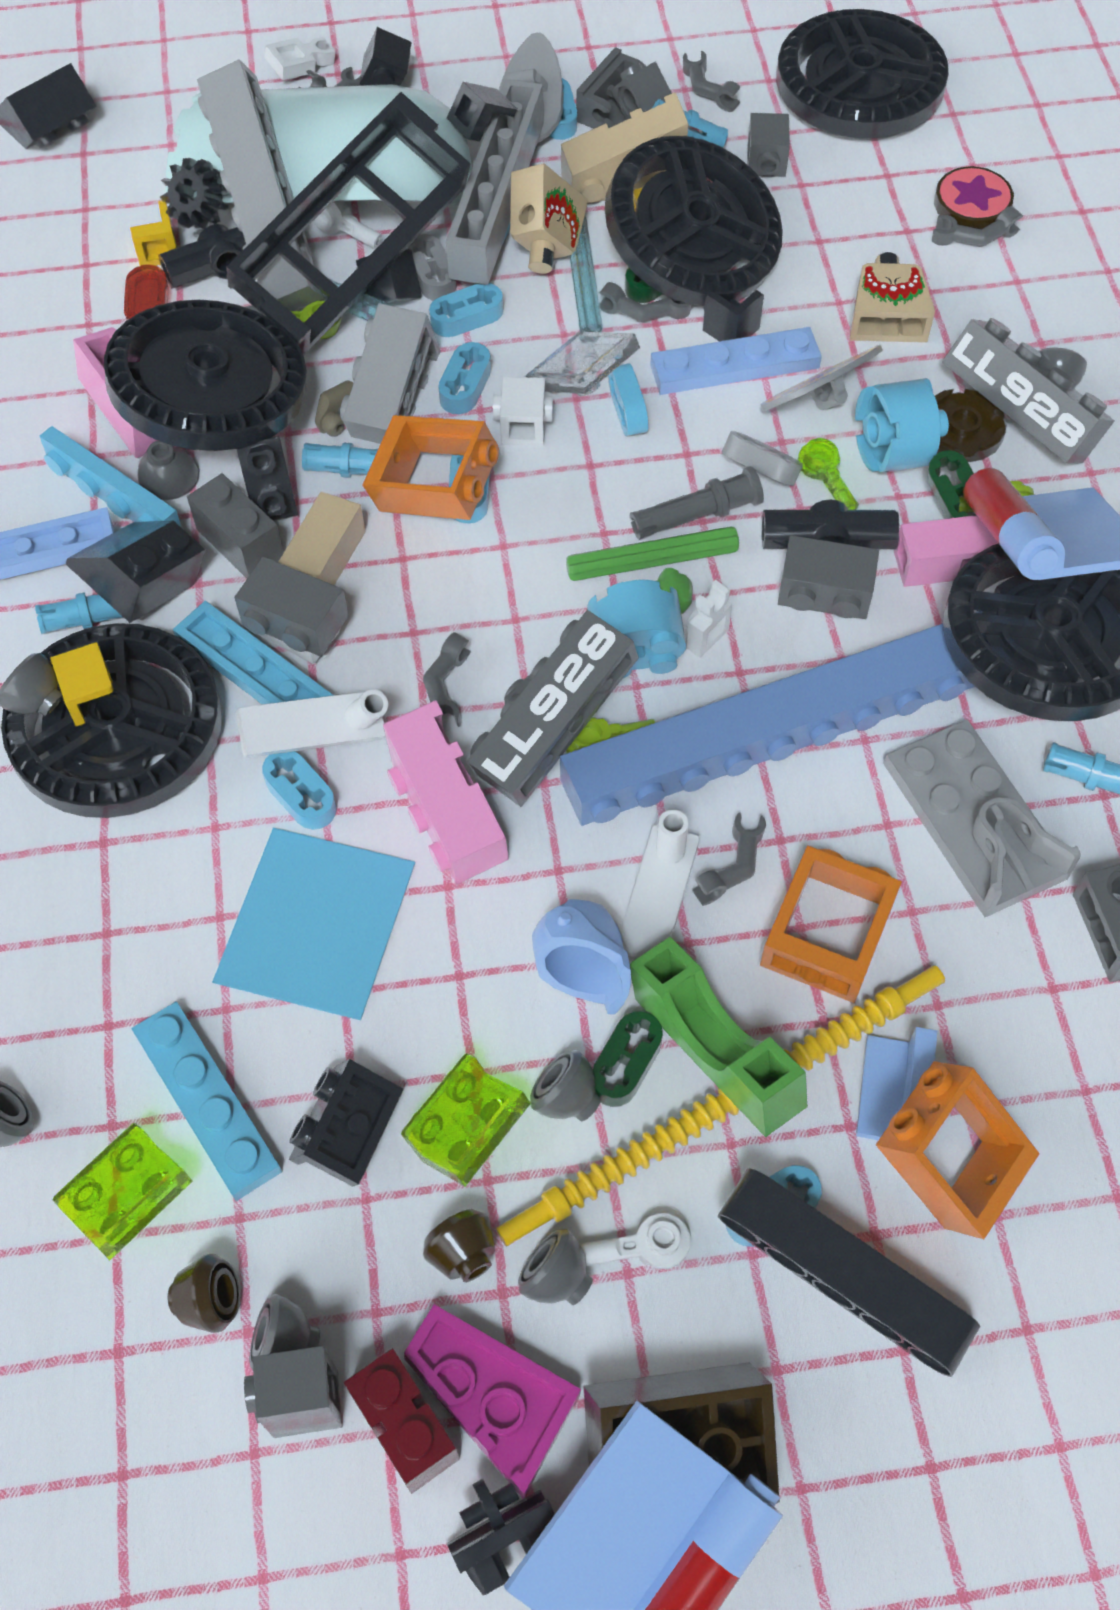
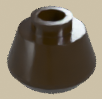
(461, 1245)
(205, 1294)

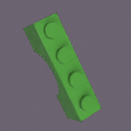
(748, 1071)

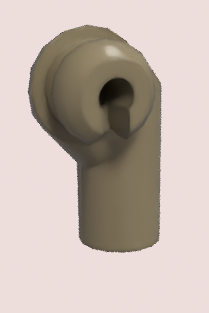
(327, 412)

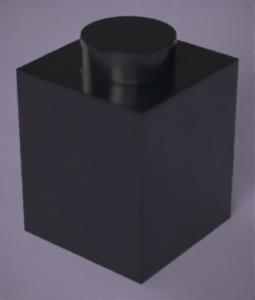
(385, 59)

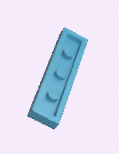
(102, 480)
(245, 658)
(206, 1101)

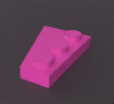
(493, 1393)

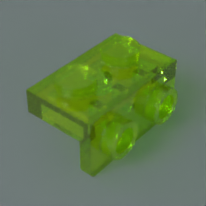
(464, 1120)
(121, 1190)

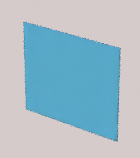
(315, 923)

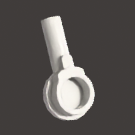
(338, 217)
(660, 1242)

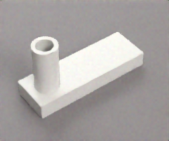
(311, 723)
(659, 884)

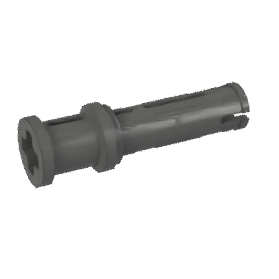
(716, 499)

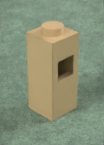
(326, 538)

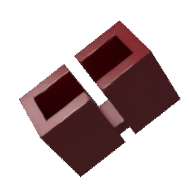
(413, 1434)

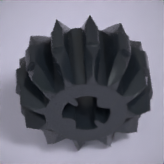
(186, 180)

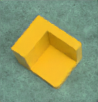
(154, 238)
(82, 677)

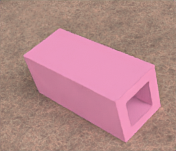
(939, 548)

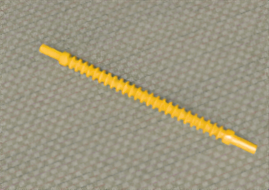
(557, 1202)

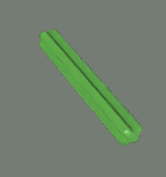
(652, 553)

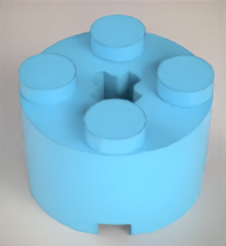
(899, 425)
(648, 618)

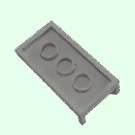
(979, 819)

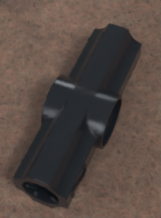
(208, 255)
(831, 522)

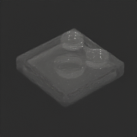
(584, 361)

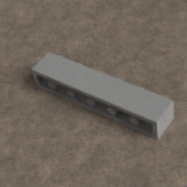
(253, 171)
(486, 200)

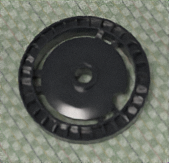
(860, 71)
(693, 228)
(204, 375)
(1042, 642)
(114, 752)

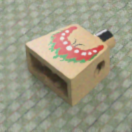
(545, 215)
(892, 302)

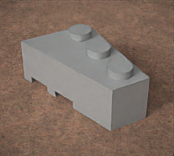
(388, 371)

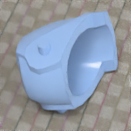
(583, 954)

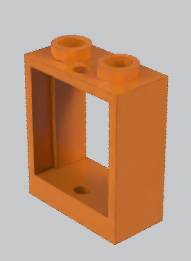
(400, 450)
(813, 963)
(1003, 1155)

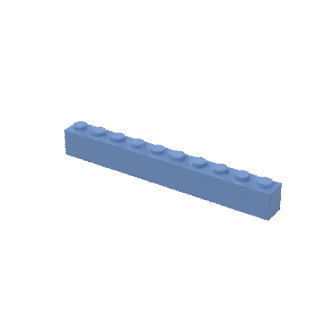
(760, 725)

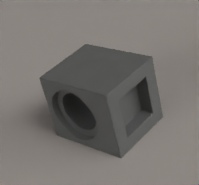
(640, 88)
(768, 144)

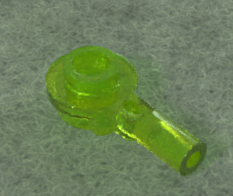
(821, 462)

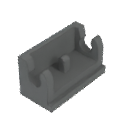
(594, 97)

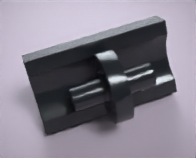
(268, 478)
(479, 1547)

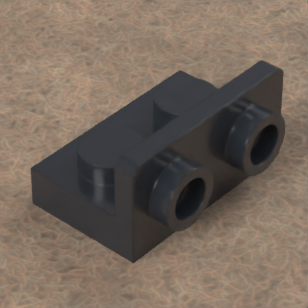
(345, 1121)

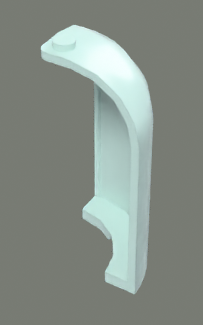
(318, 124)

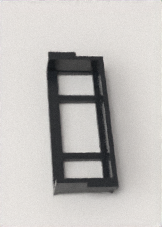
(417, 131)

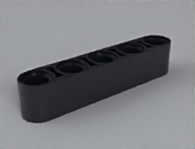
(849, 1272)

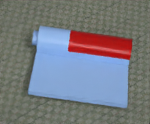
(1048, 531)
(648, 1528)

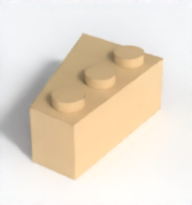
(594, 156)

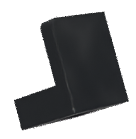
(475, 107)
(397, 282)
(732, 319)

